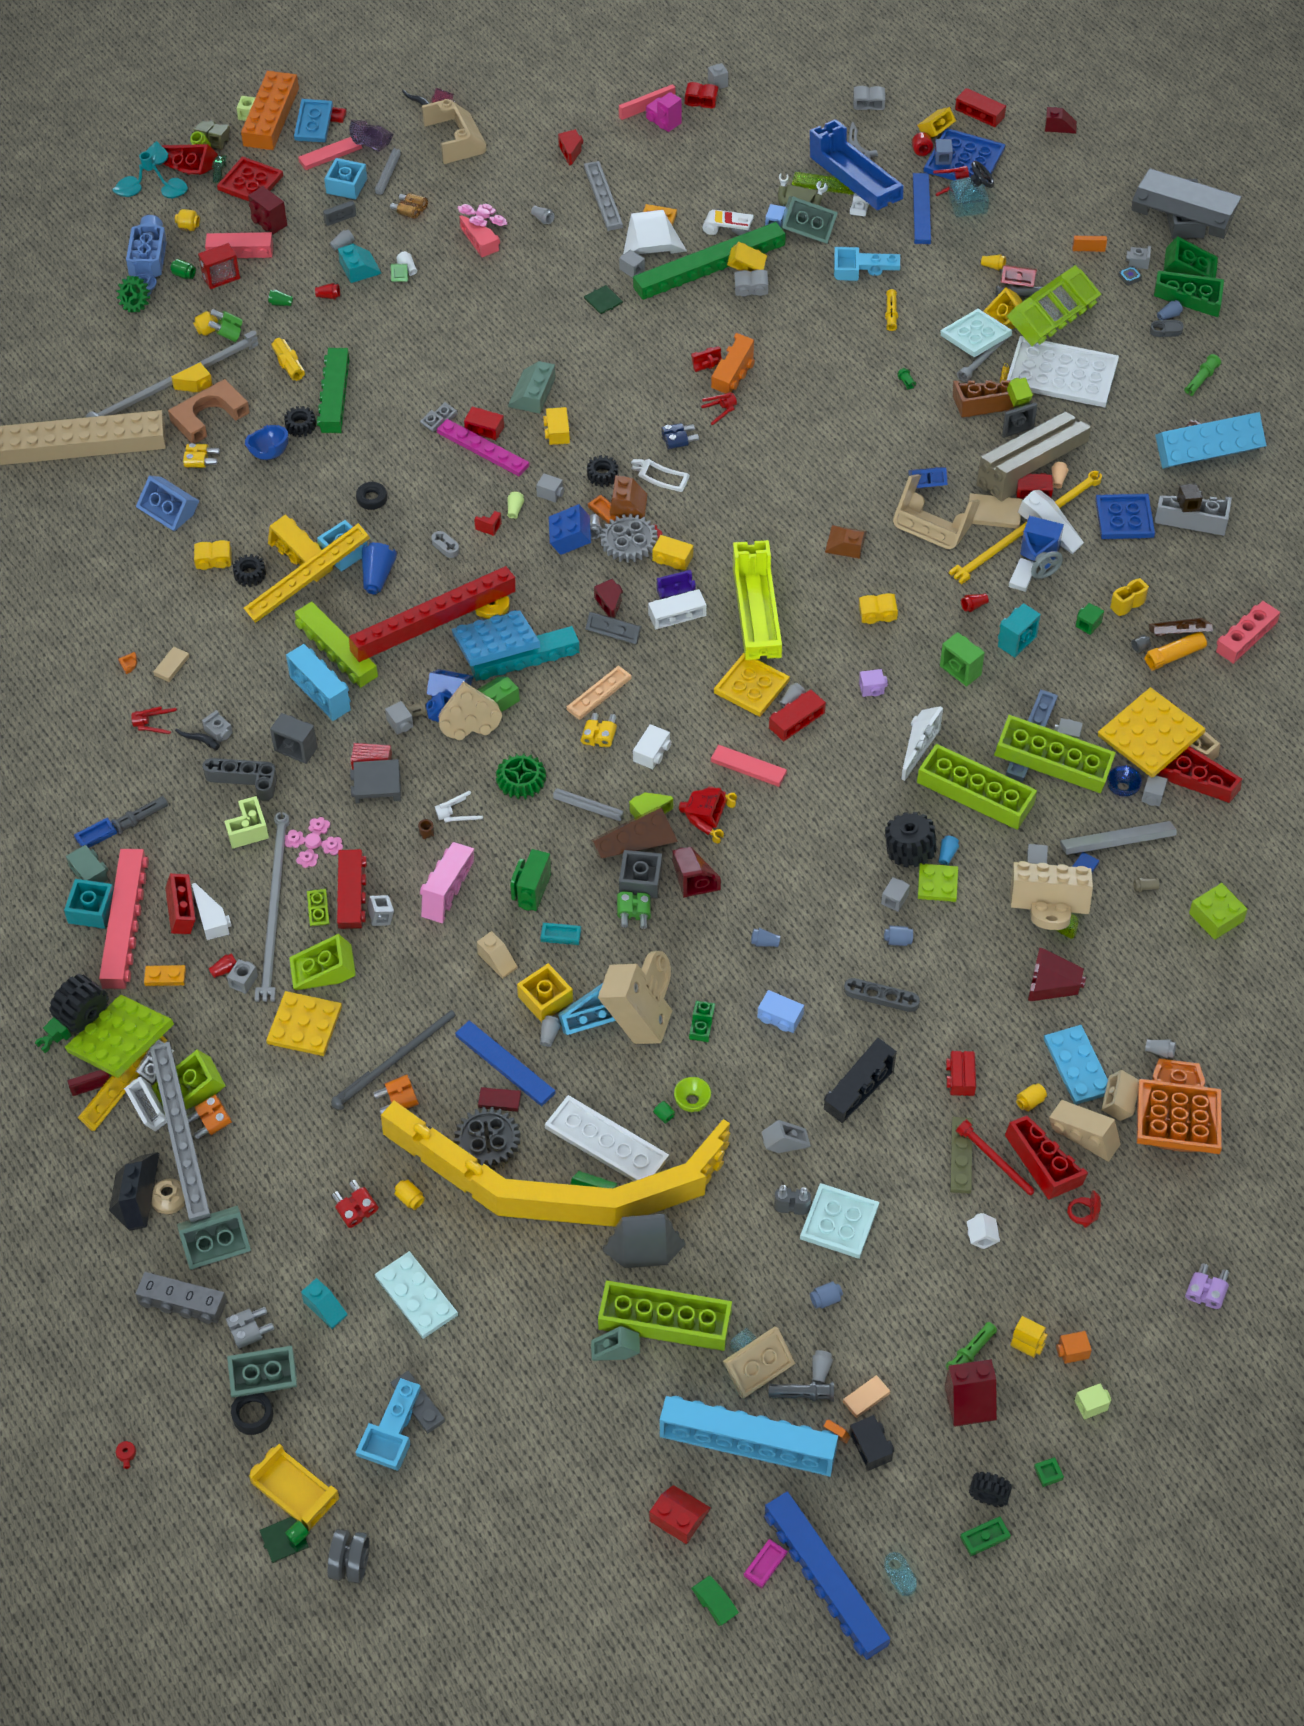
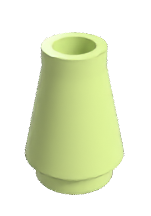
(515, 503)

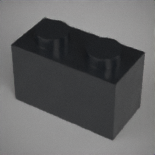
(871, 1442)

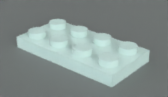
(416, 1294)

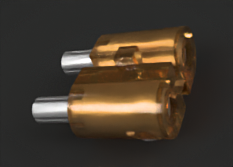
(410, 205)

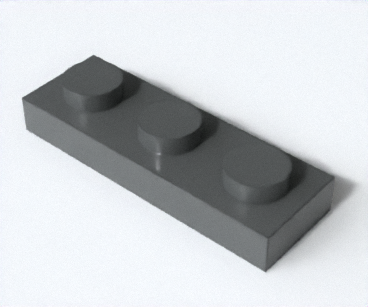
(613, 627)
(423, 1408)

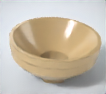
(171, 1203)

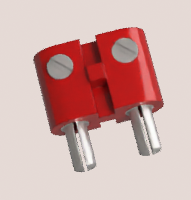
(356, 1207)

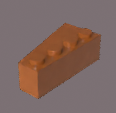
(981, 398)

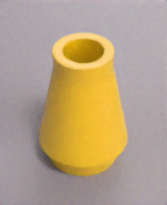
(994, 261)

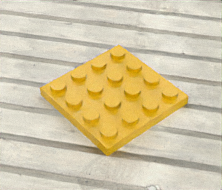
(1151, 732)

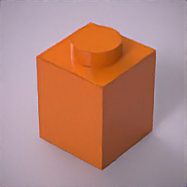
(1074, 1347)

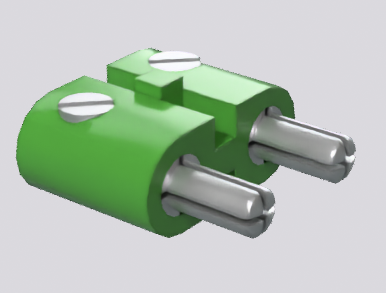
(227, 326)
(633, 906)

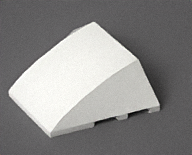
(651, 234)

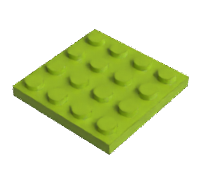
(119, 1036)

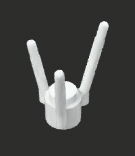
(444, 810)

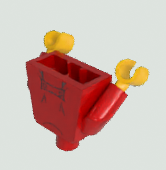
(706, 809)

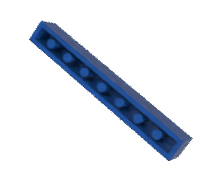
(827, 1576)

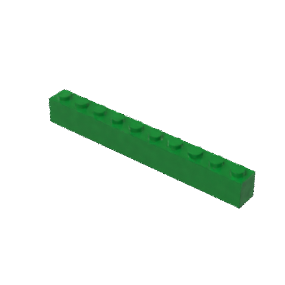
(704, 261)

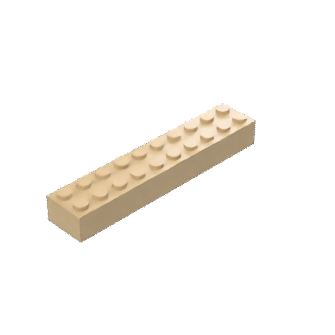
(82, 437)

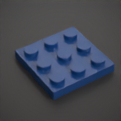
(1125, 516)

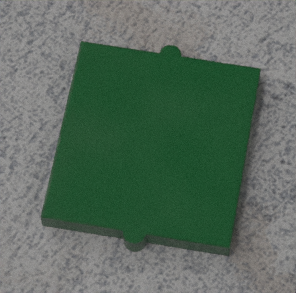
(603, 299)
(277, 1542)

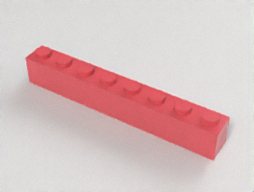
(123, 919)

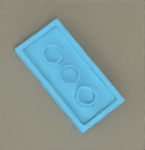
(1077, 1064)

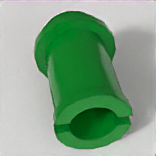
(904, 375)

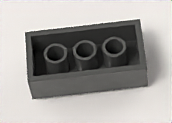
(1185, 228)

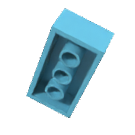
(318, 682)

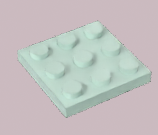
(976, 332)
(839, 1220)

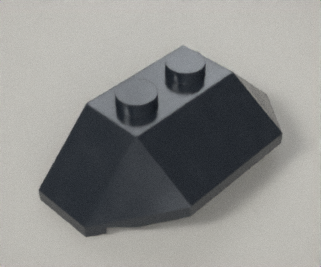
(134, 1191)

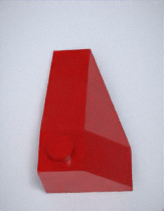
(190, 158)

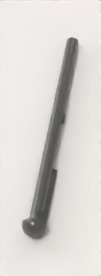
(338, 1101)

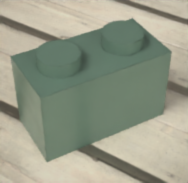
(86, 865)

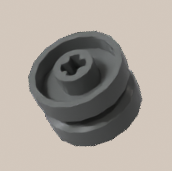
(348, 1556)

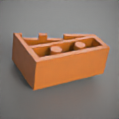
(735, 365)

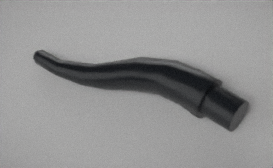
(419, 99)
(209, 741)

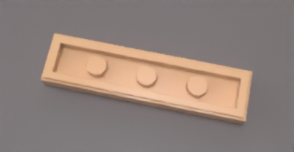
(599, 692)

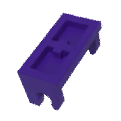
(675, 584)

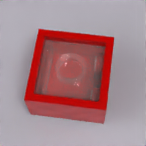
(219, 266)

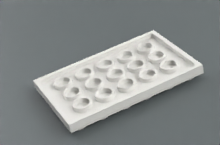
(1065, 371)

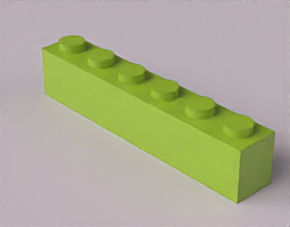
(334, 643)

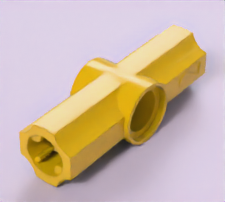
(288, 359)

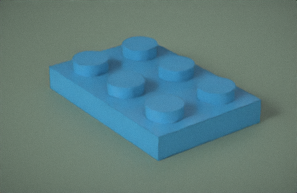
(313, 120)

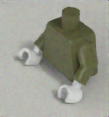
(799, 192)

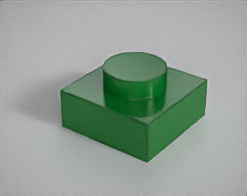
(1048, 1472)

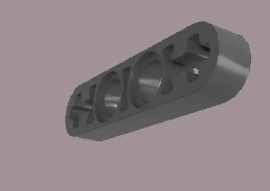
(882, 991)

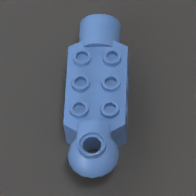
(147, 250)

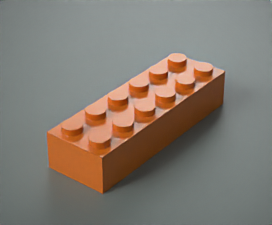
(270, 110)

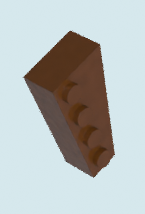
(637, 834)

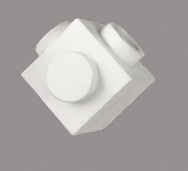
(983, 1231)

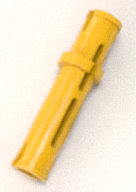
(891, 321)

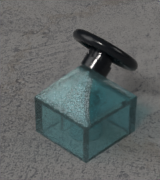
(969, 194)

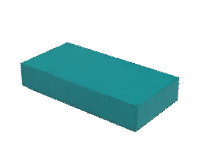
(560, 933)

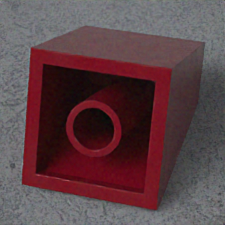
(971, 1392)

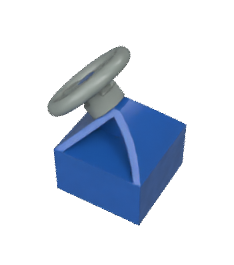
(1041, 544)

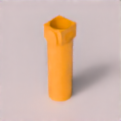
(1175, 650)

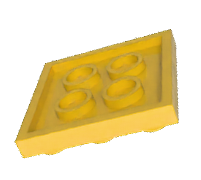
(751, 685)
(304, 1023)

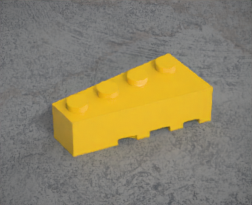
(293, 542)

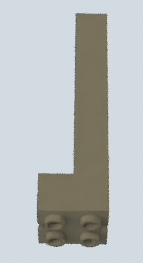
(1030, 451)

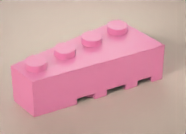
(445, 881)

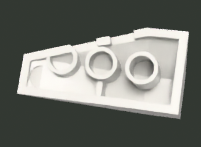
(1043, 507)
(923, 732)

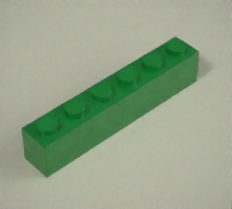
(334, 390)

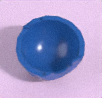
(267, 442)

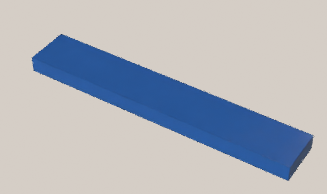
(921, 208)
(505, 1063)

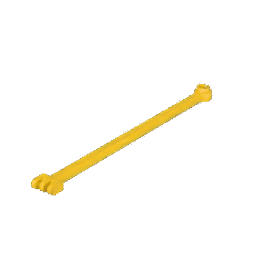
(963, 572)

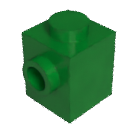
(1089, 618)

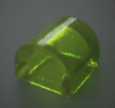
(1071, 930)

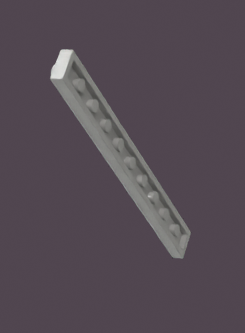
(180, 1132)

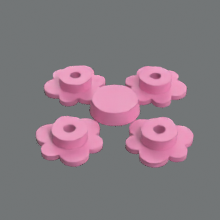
(483, 212)
(313, 841)

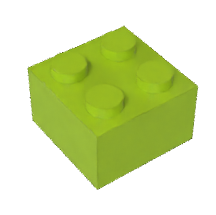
(1218, 911)

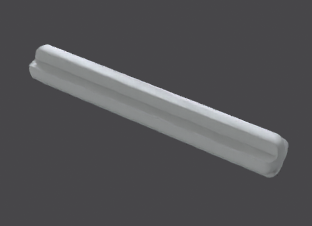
(387, 171)
(588, 804)

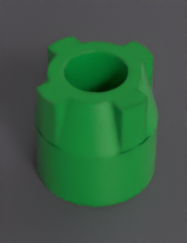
(664, 1112)
(297, 1533)

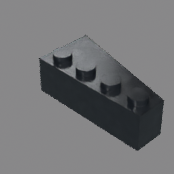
(861, 1080)

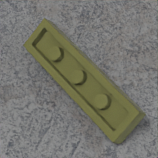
(960, 1159)

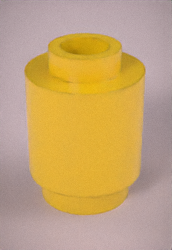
(1031, 1097)
(409, 1194)

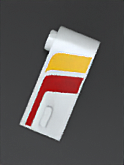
(726, 219)

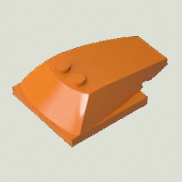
(1178, 1109)

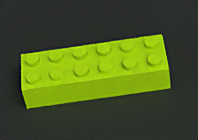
(1054, 754)
(976, 786)
(666, 1315)

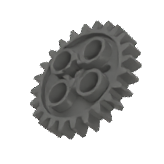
(506, 1135)

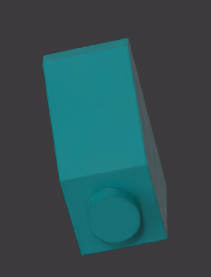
(323, 1303)

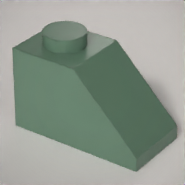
(616, 1345)

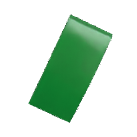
(702, 1021)
(715, 1599)

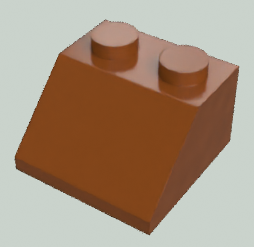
(628, 498)

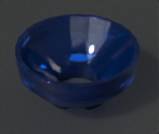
(1125, 775)

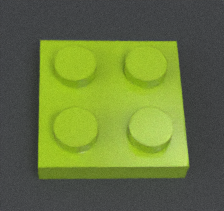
(938, 882)

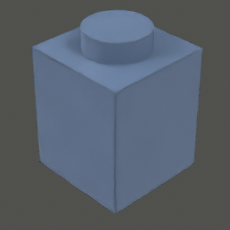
(943, 151)

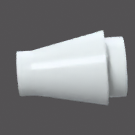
(406, 258)

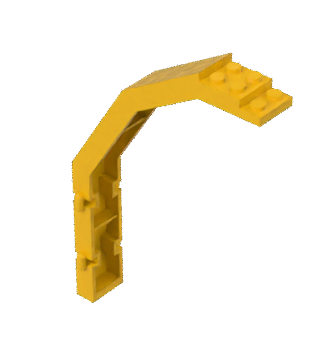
(555, 1200)

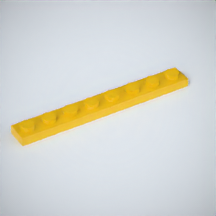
(306, 573)

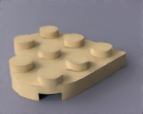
(468, 712)

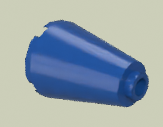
(376, 566)

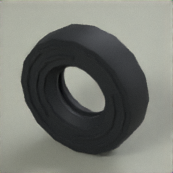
(371, 504)

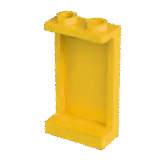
(293, 1487)

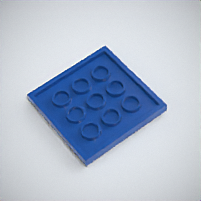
(966, 150)

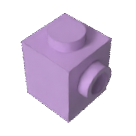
(872, 682)

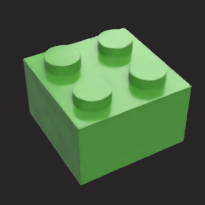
(962, 659)

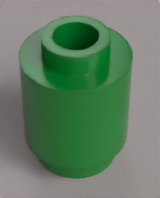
(183, 269)

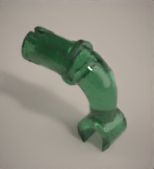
(218, 166)

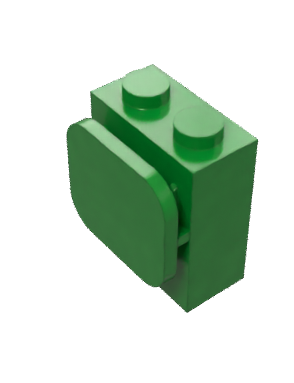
(531, 879)

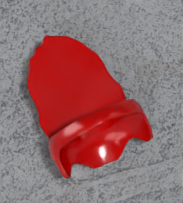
(1093, 1203)

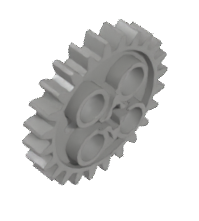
(628, 538)

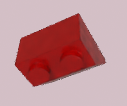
(678, 1513)

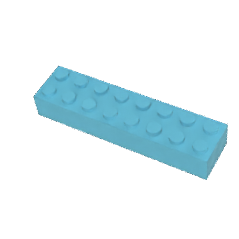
(748, 1435)

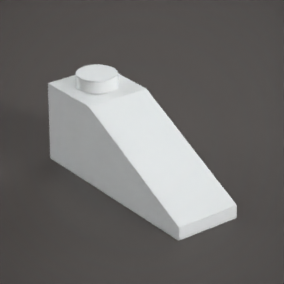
(211, 914)

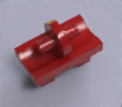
(706, 359)

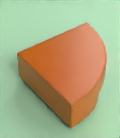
(128, 662)

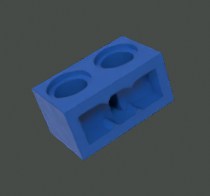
(930, 476)

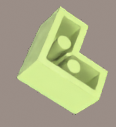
(249, 826)

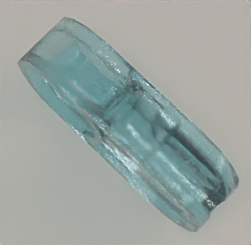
(901, 1578)

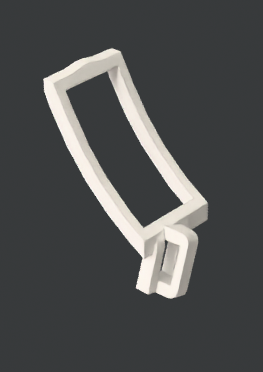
(645, 464)

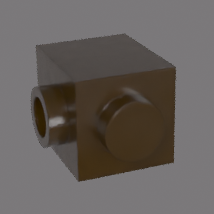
(1189, 498)

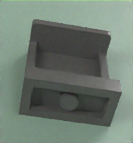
(376, 779)

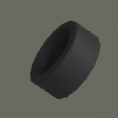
(252, 1428)

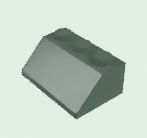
(808, 219)
(533, 387)
(214, 1237)
(262, 1371)

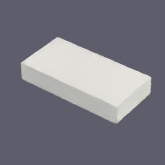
(1022, 575)

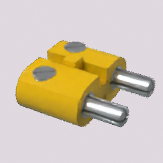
(197, 455)
(599, 733)

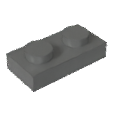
(339, 213)

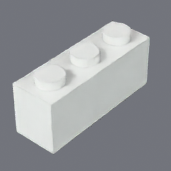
(677, 609)

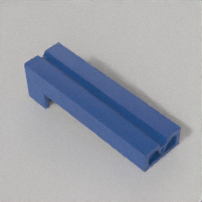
(851, 167)

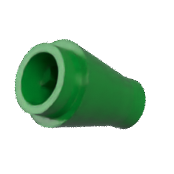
(279, 298)

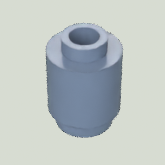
(898, 935)
(826, 1295)

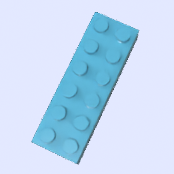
(1210, 440)

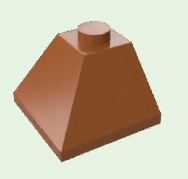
(845, 541)

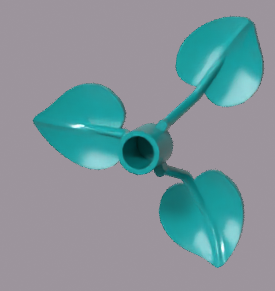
(149, 159)

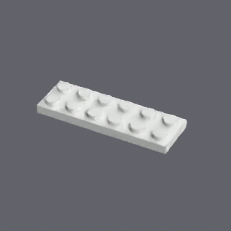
(605, 1140)

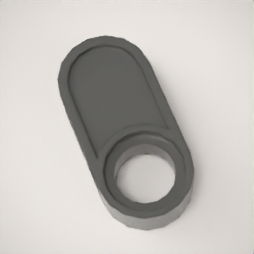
(1169, 328)

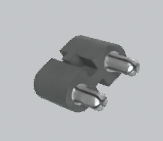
(796, 1202)

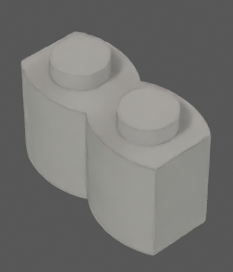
(869, 98)
(751, 282)

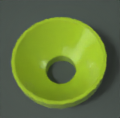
(692, 1086)

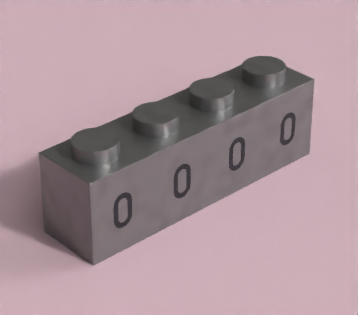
(181, 1298)

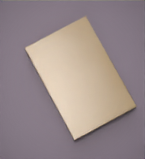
(997, 513)
(759, 1362)

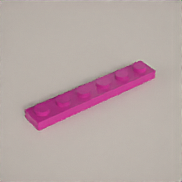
(483, 447)

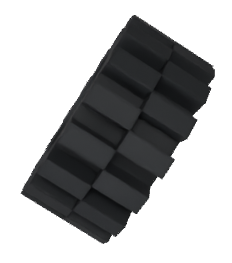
(300, 414)
(602, 463)
(249, 578)
(990, 1489)

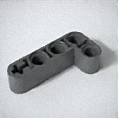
(243, 772)

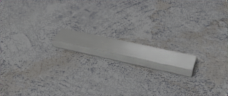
(603, 196)
(1118, 837)

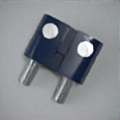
(676, 436)

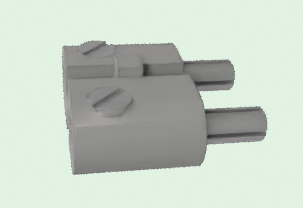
(245, 1329)

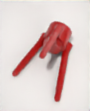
(960, 172)
(726, 401)
(141, 718)

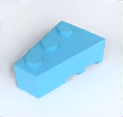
(585, 1013)

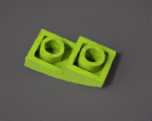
(318, 907)

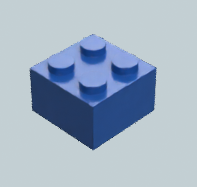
(569, 529)

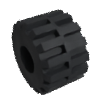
(910, 839)
(78, 1003)

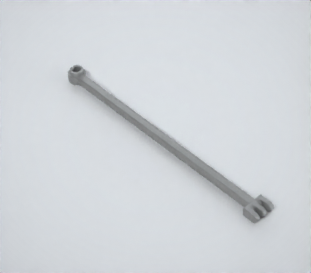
(250, 341)
(266, 988)

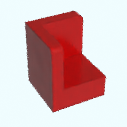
(488, 525)

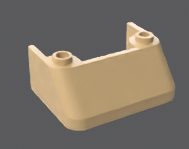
(468, 138)
(927, 526)

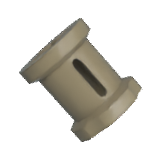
(417, 709)

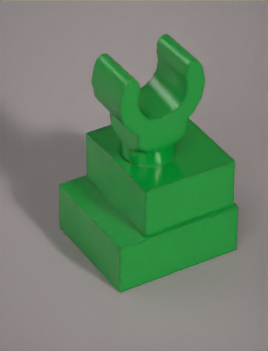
(55, 1031)

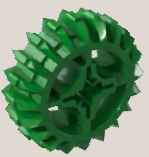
(529, 783)

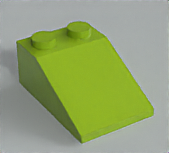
(323, 964)
(197, 1079)

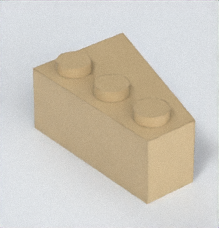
(1086, 1129)

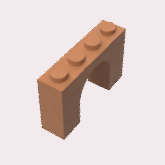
(219, 395)

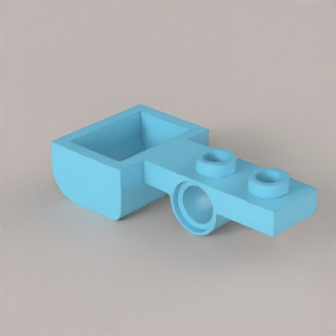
(849, 262)
(384, 1442)

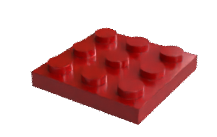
(247, 177)

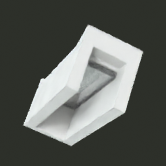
(146, 1103)

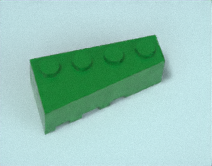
(1192, 291)

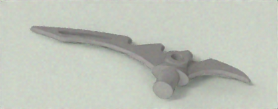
(855, 143)

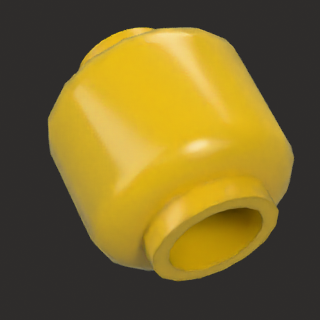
(187, 220)
(202, 321)

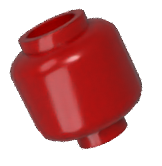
(922, 144)

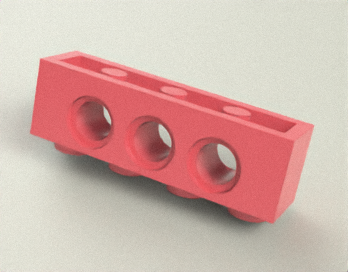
(1247, 631)

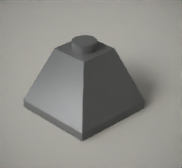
(1019, 419)

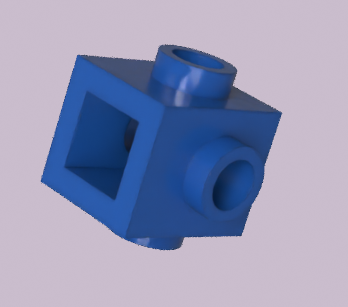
(435, 705)

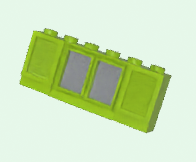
(1054, 306)

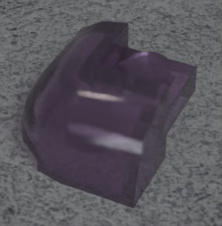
(369, 135)

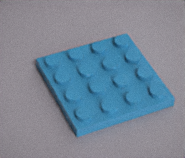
(495, 638)

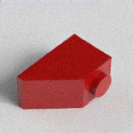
(570, 145)

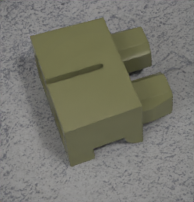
(215, 133)

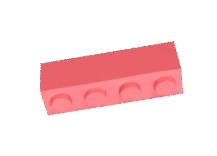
(243, 244)

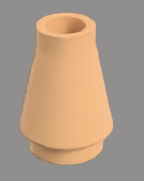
(1059, 472)

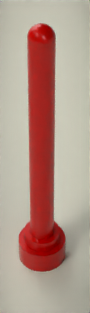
(965, 1129)

